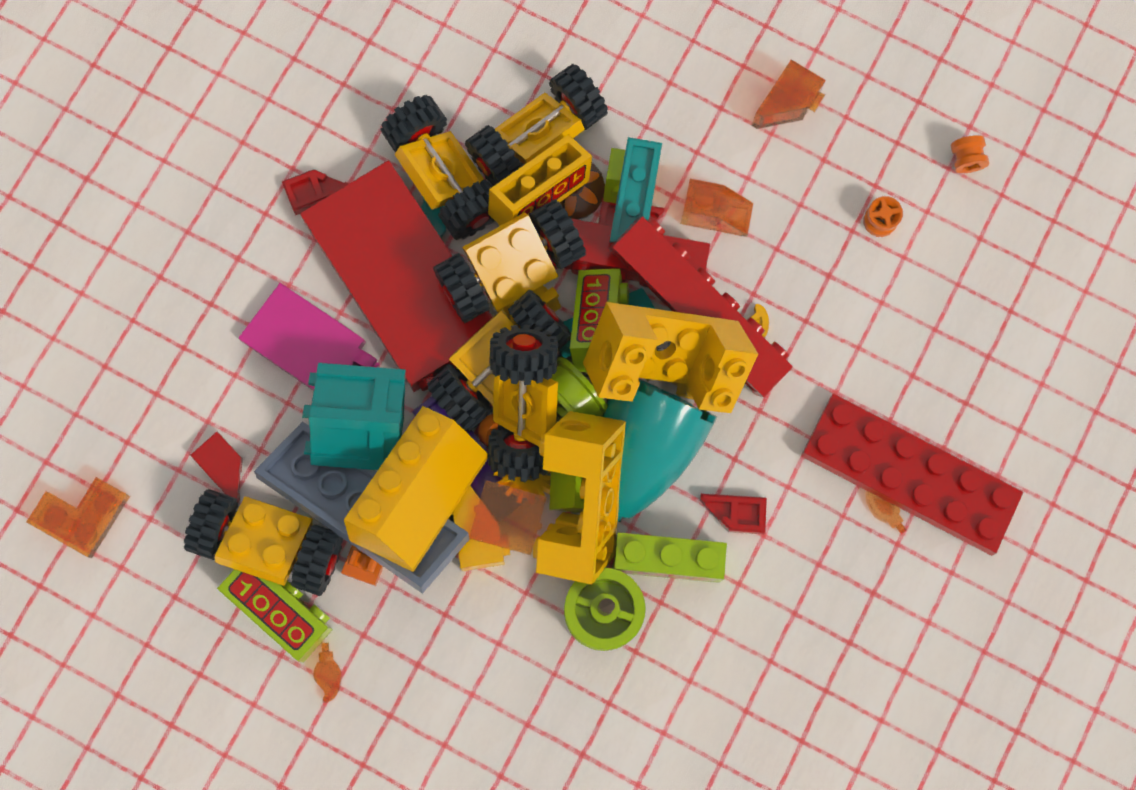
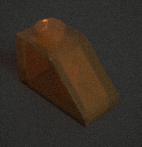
(790, 97)
(716, 208)

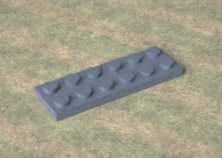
(331, 493)

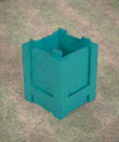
(354, 415)

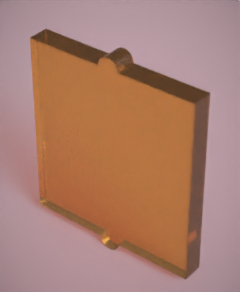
(508, 517)

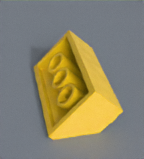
(415, 489)

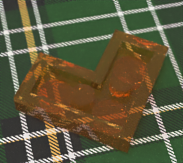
(82, 526)

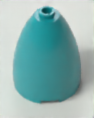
(658, 443)

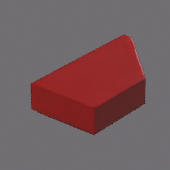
(310, 189)
(737, 513)

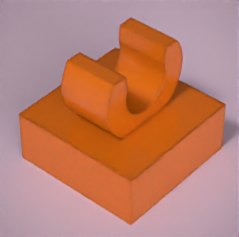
(362, 567)

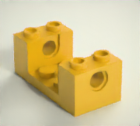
(704, 354)
(583, 543)

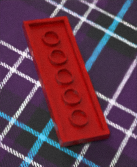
(912, 474)

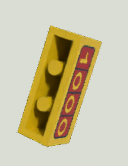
(546, 177)

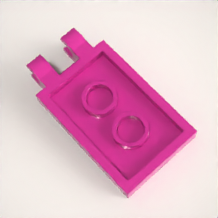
(301, 336)

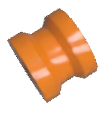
(969, 154)
(886, 209)

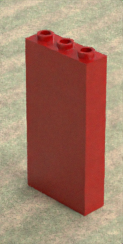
(386, 262)

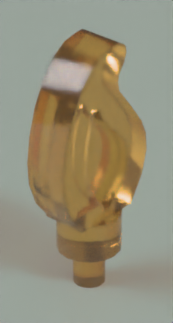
(885, 511)
(328, 674)

